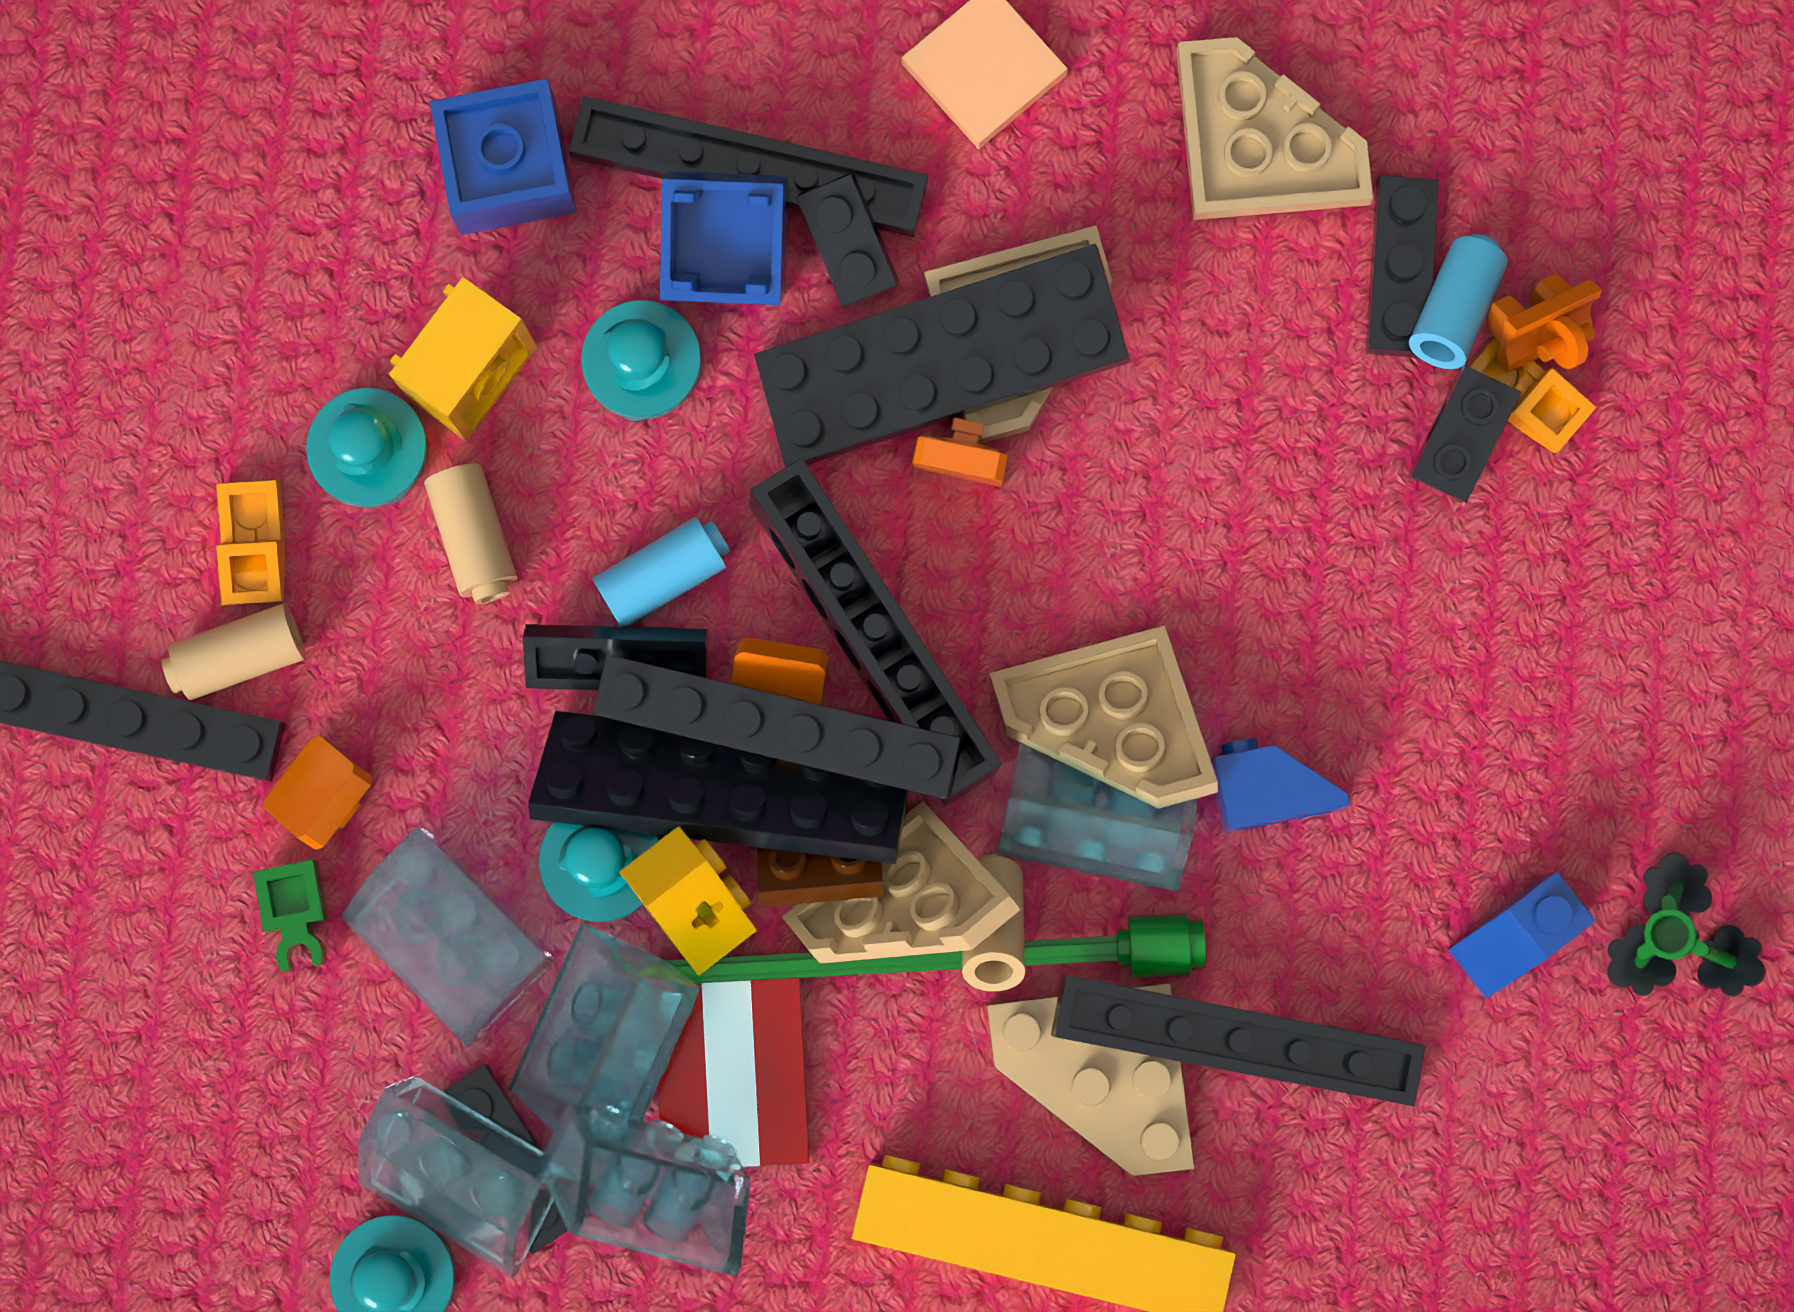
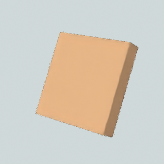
(984, 67)

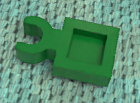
(290, 902)

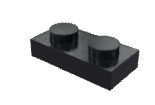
(847, 239)

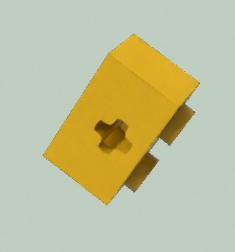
(689, 899)

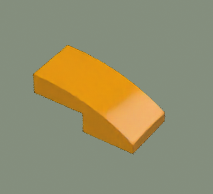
(1548, 404)
(251, 542)

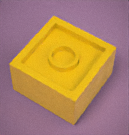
(463, 358)

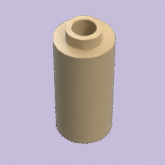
(471, 532)
(234, 652)
(1000, 958)

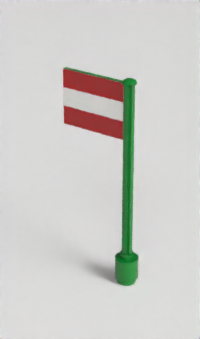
(743, 1044)

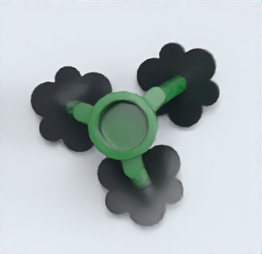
(1671, 934)

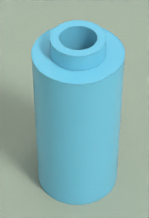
(1459, 301)
(662, 570)

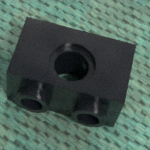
(1464, 433)

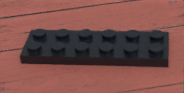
(943, 357)
(656, 780)

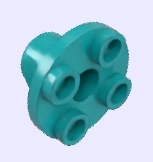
(641, 360)
(367, 447)
(583, 869)
(392, 1267)

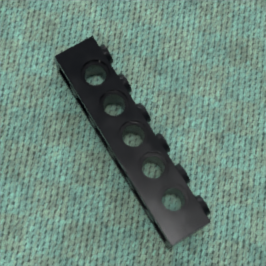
(866, 617)

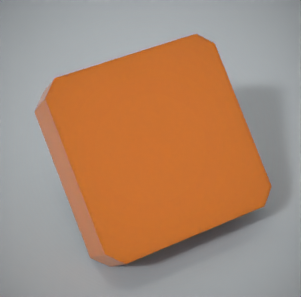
(961, 455)
(781, 668)
(317, 793)

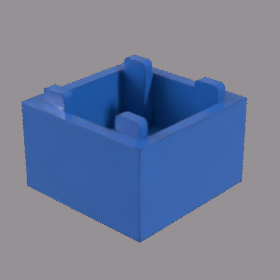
(503, 157)
(723, 237)

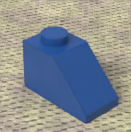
(1269, 787)
(1521, 934)

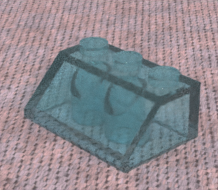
(1092, 827)
(445, 935)
(604, 1029)
(455, 1172)
(648, 1187)

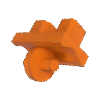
(1551, 329)

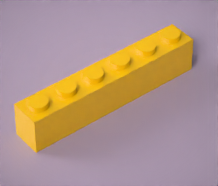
(1042, 1243)

